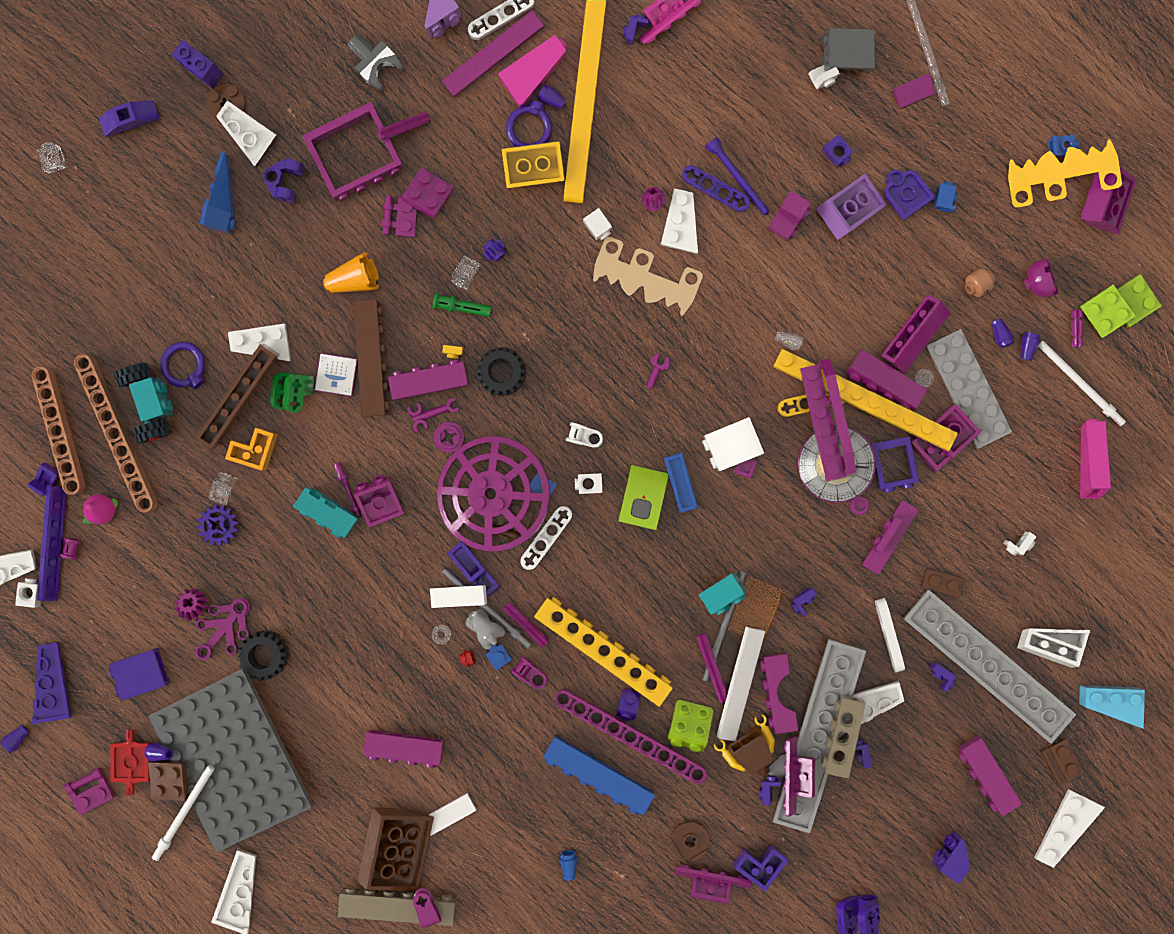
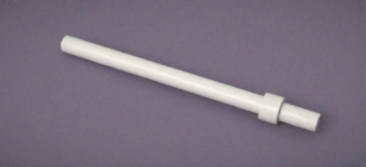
(1108, 409)
(165, 841)

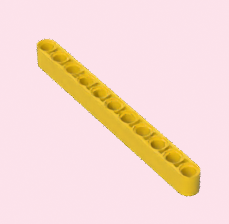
(584, 101)

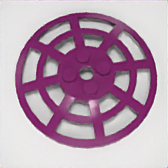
(504, 493)

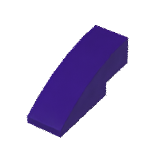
(473, 568)

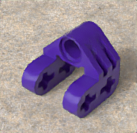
(289, 166)
(860, 906)

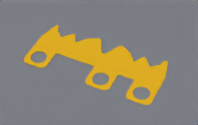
(1052, 172)

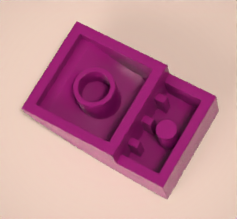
(956, 421)

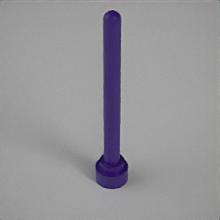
(715, 147)

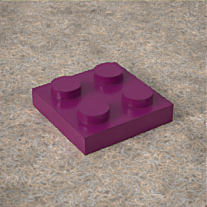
(427, 193)

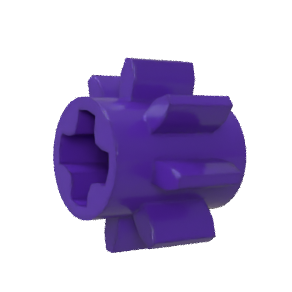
(494, 250)

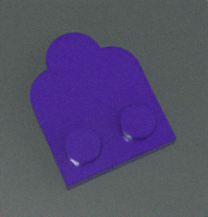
(907, 192)

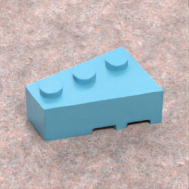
(1115, 701)

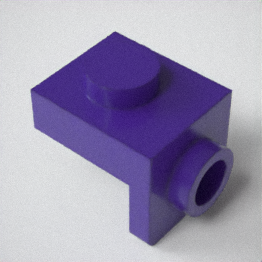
(629, 31)
(45, 477)
(628, 705)
(765, 792)

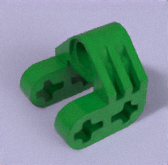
(293, 389)

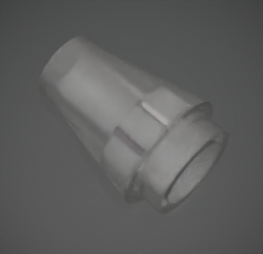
(790, 340)

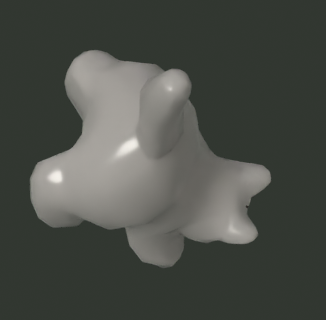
(486, 631)

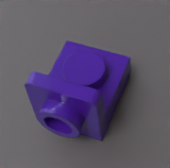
(805, 597)
(940, 672)
(864, 754)

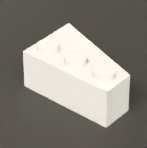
(1056, 645)

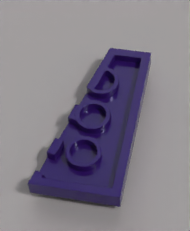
(51, 692)

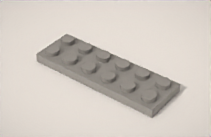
(968, 386)

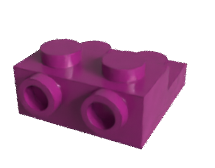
(378, 500)

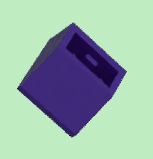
(952, 857)

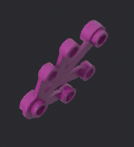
(225, 626)

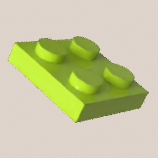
(1139, 298)
(1108, 311)

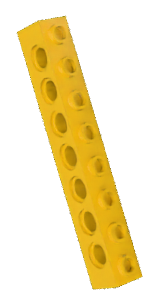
(656, 694)

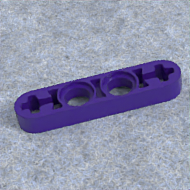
(717, 185)

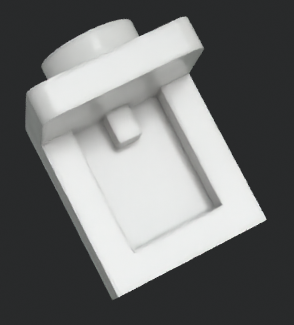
(823, 78)
(1024, 544)

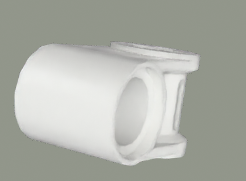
(583, 435)

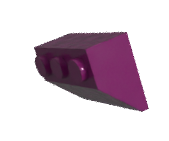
(1108, 207)

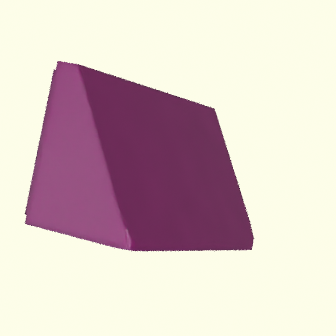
(913, 91)

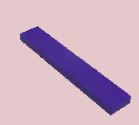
(51, 543)

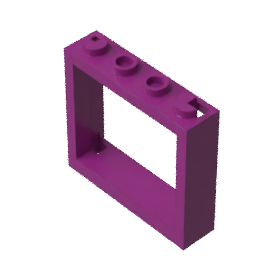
(339, 124)

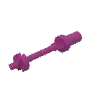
(342, 477)

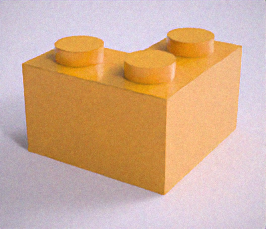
(257, 453)

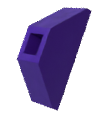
(128, 116)

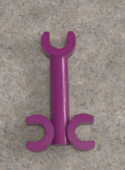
(419, 416)

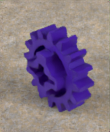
(224, 530)

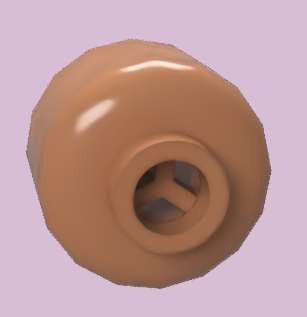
(979, 282)

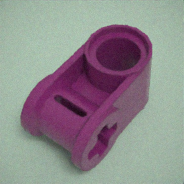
(529, 672)
(426, 911)

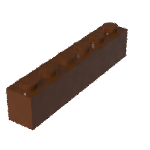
(370, 358)
(237, 396)

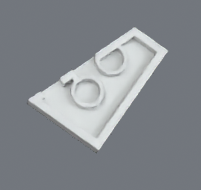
(246, 131)
(680, 223)

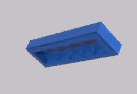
(680, 482)

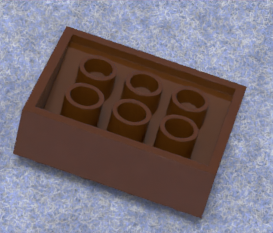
(395, 849)

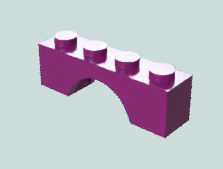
(776, 668)

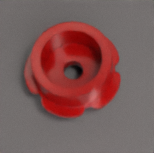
(467, 658)

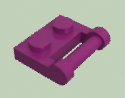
(92, 797)

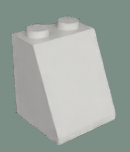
(732, 444)

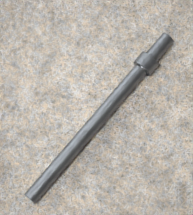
(722, 631)
(515, 633)

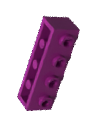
(916, 334)
(885, 380)
(428, 381)
(403, 747)
(989, 775)

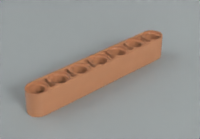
(51, 424)

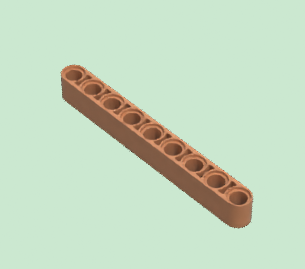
(108, 428)

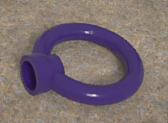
(534, 108)
(194, 380)

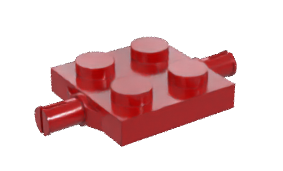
(129, 762)

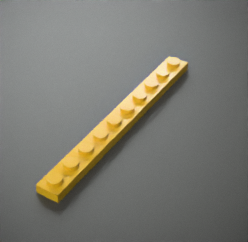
(875, 404)

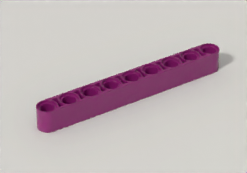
(636, 743)

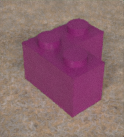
(790, 213)

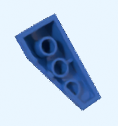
(219, 210)

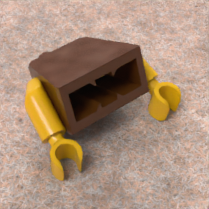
(751, 751)

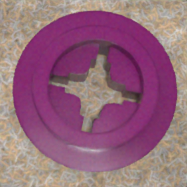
(451, 428)

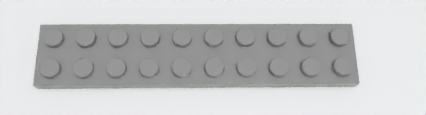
(989, 666)
(835, 676)

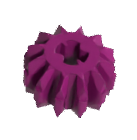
(191, 612)

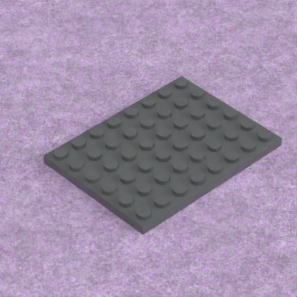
(252, 773)

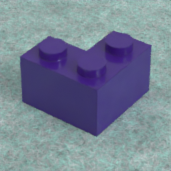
(761, 870)

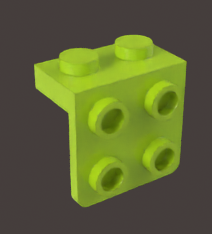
(690, 726)

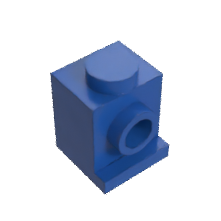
(1056, 145)
(945, 197)

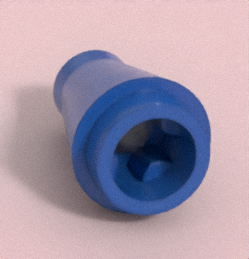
(568, 863)

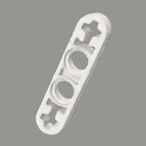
(499, 13)
(543, 535)
(889, 635)

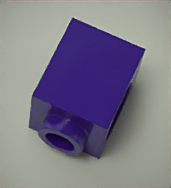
(837, 142)

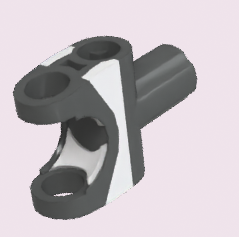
(372, 60)

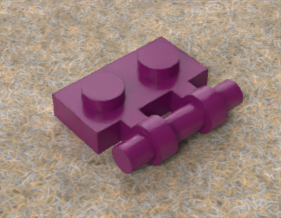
(406, 218)

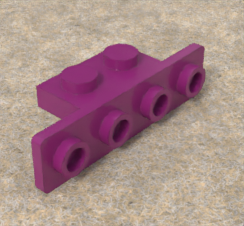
(889, 538)
(799, 776)
(710, 885)

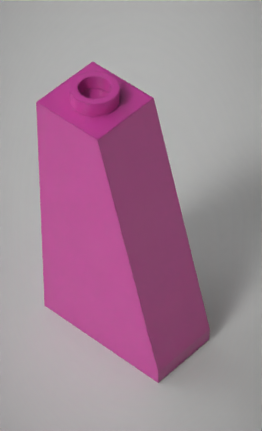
(532, 70)
(1094, 460)

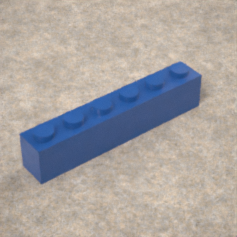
(599, 775)

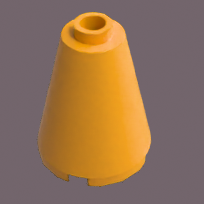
(352, 276)

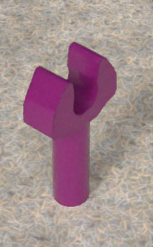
(656, 370)

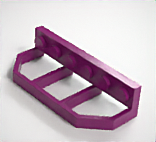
(823, 423)

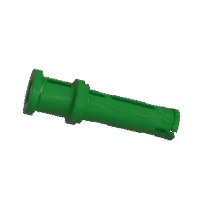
(451, 305)

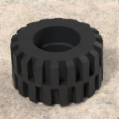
(489, 359)
(247, 659)

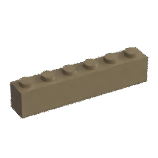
(390, 906)

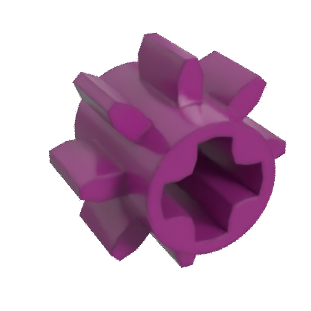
(653, 199)

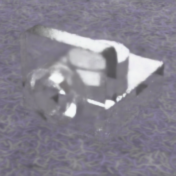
(465, 272)
(222, 488)

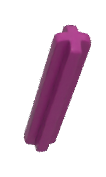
(404, 125)
(526, 624)

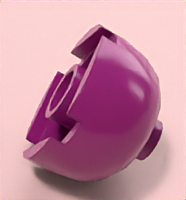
(1041, 279)

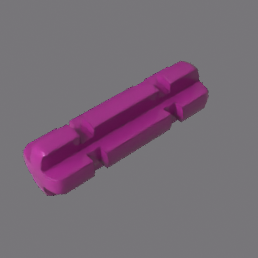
(1077, 327)

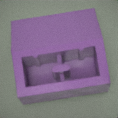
(440, 16)

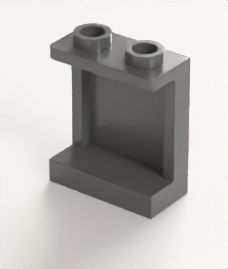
(849, 49)

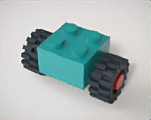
(149, 399)

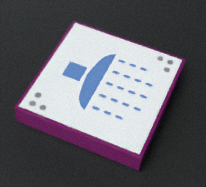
(336, 374)

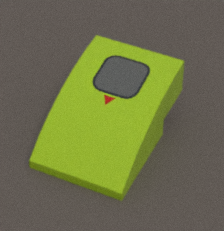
(643, 497)

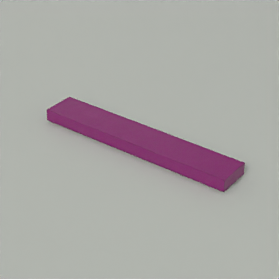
(493, 53)

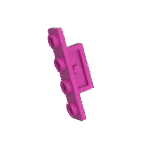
(662, 14)

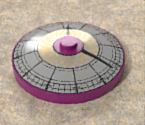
(841, 489)

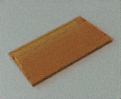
(758, 607)

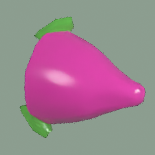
(99, 509)

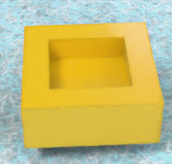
(453, 351)

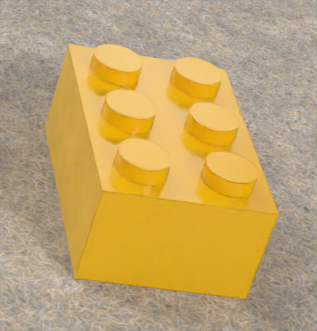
(533, 164)

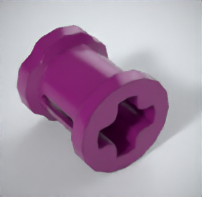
(70, 548)

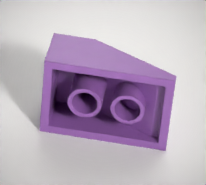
(851, 206)

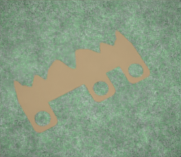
(635, 276)

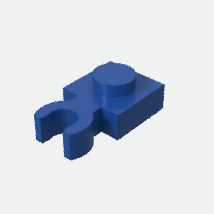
(498, 656)

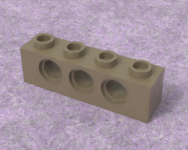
(842, 766)

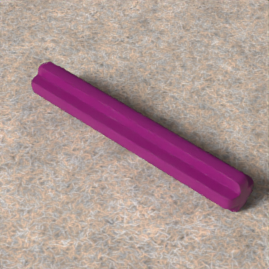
(712, 667)

